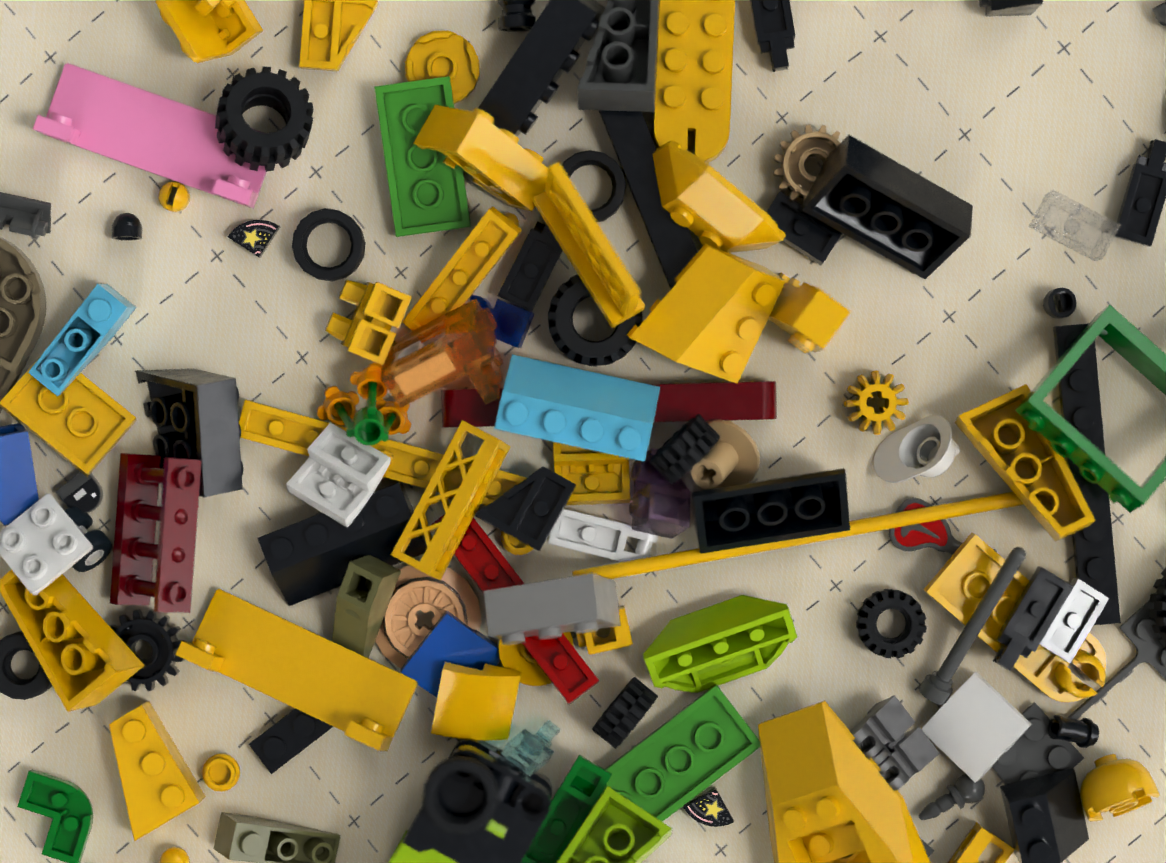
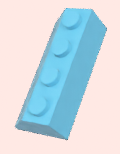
(577, 408)

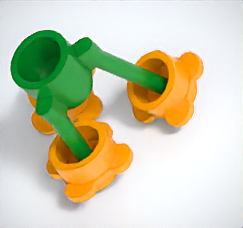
(371, 422)

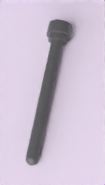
(938, 685)

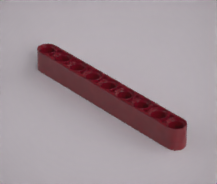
(674, 403)

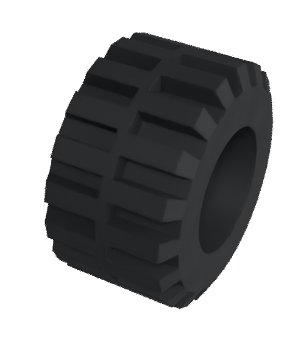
(270, 91)
(571, 343)

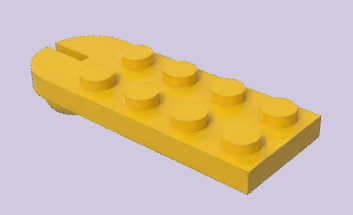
(694, 74)
(960, 589)

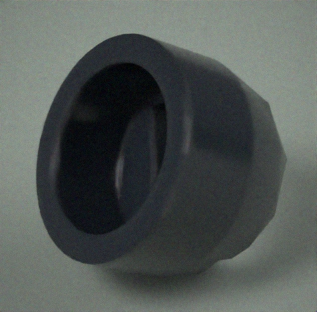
(126, 227)
(1065, 303)

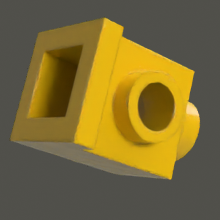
(617, 638)

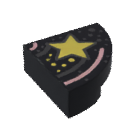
(255, 235)
(709, 809)

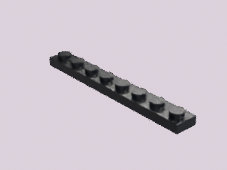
(1082, 409)

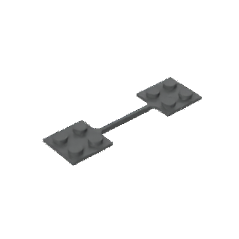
(1040, 755)

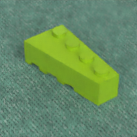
(616, 833)

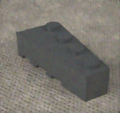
(622, 59)

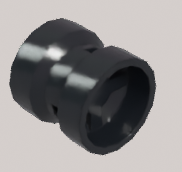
(516, 15)

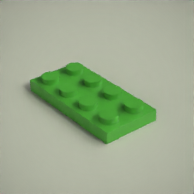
(421, 187)

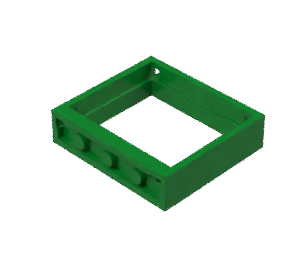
(1072, 444)

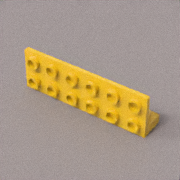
(301, 669)

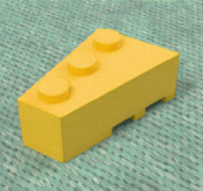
(486, 154)
(807, 315)
(151, 771)

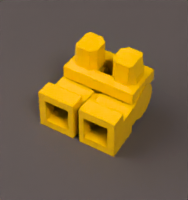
(370, 326)

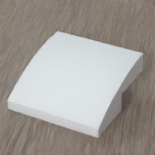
(338, 475)
(976, 727)

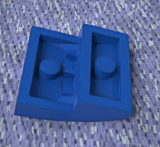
(451, 643)

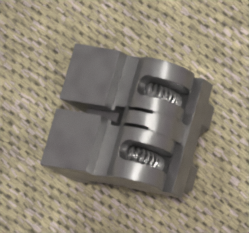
(884, 740)

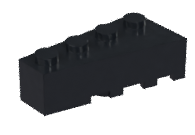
(540, 61)

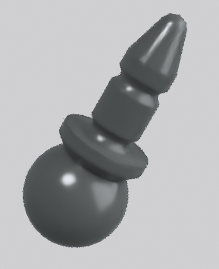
(963, 792)

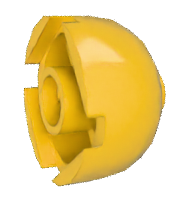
(1116, 787)

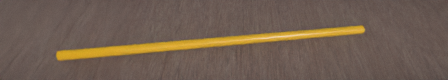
(857, 527)

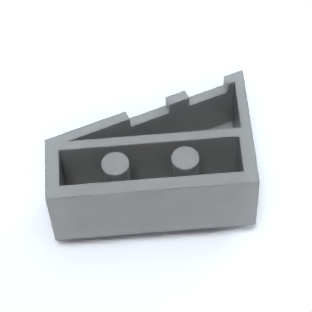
(552, 608)

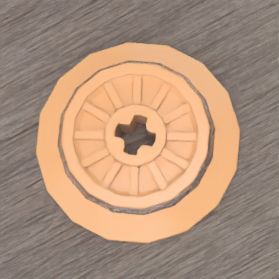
(418, 591)

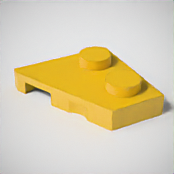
(331, 31)

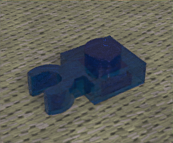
(511, 320)

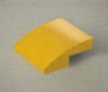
(597, 475)
(476, 702)

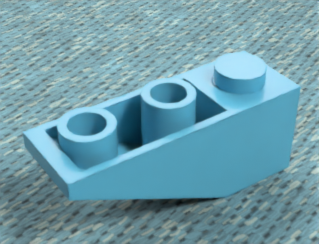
(82, 338)

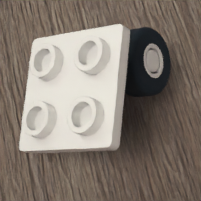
(49, 542)

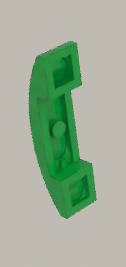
(567, 811)

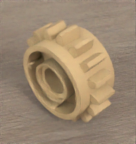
(792, 162)

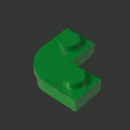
(68, 808)

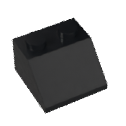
(1045, 817)

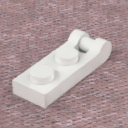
(599, 536)

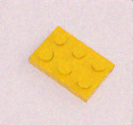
(77, 424)

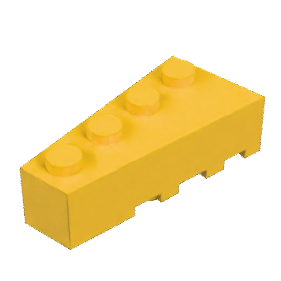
(1027, 463)
(70, 641)

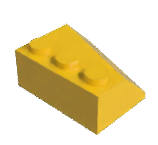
(712, 313)

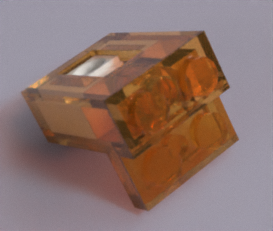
(444, 352)

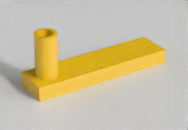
(466, 268)

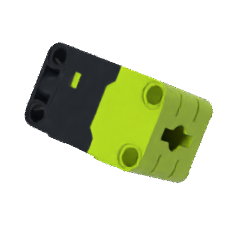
(504, 838)

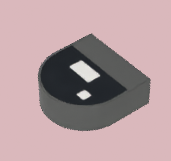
(82, 493)

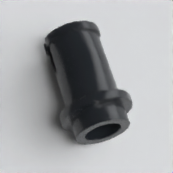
(1082, 731)

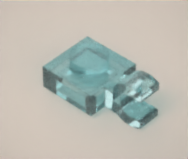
(529, 750)

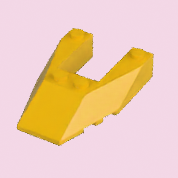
(828, 795)

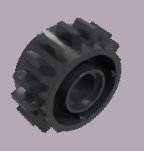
(163, 642)

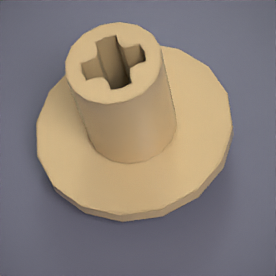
(731, 460)

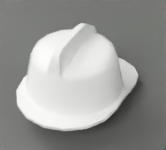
(916, 450)

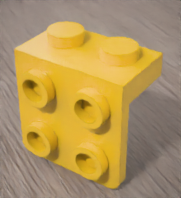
(210, 36)

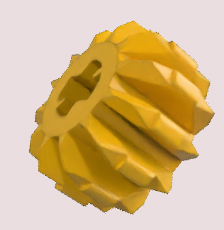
(884, 392)

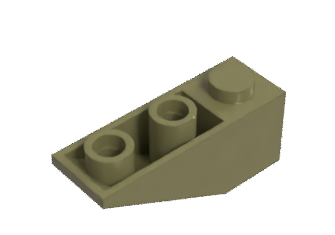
(363, 603)
(272, 841)

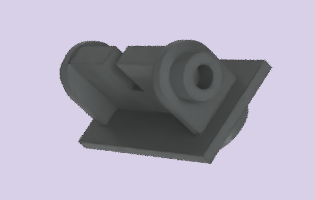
(25, 215)

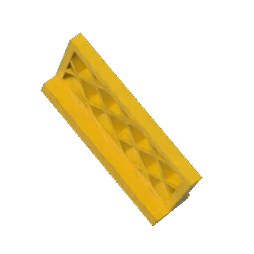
(588, 248)

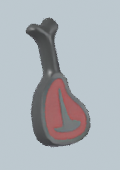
(923, 535)

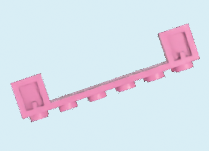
(147, 134)

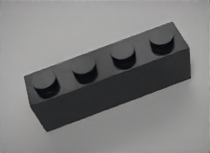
(888, 207)
(771, 510)
(317, 551)

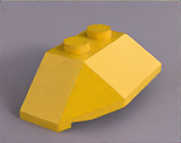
(710, 203)

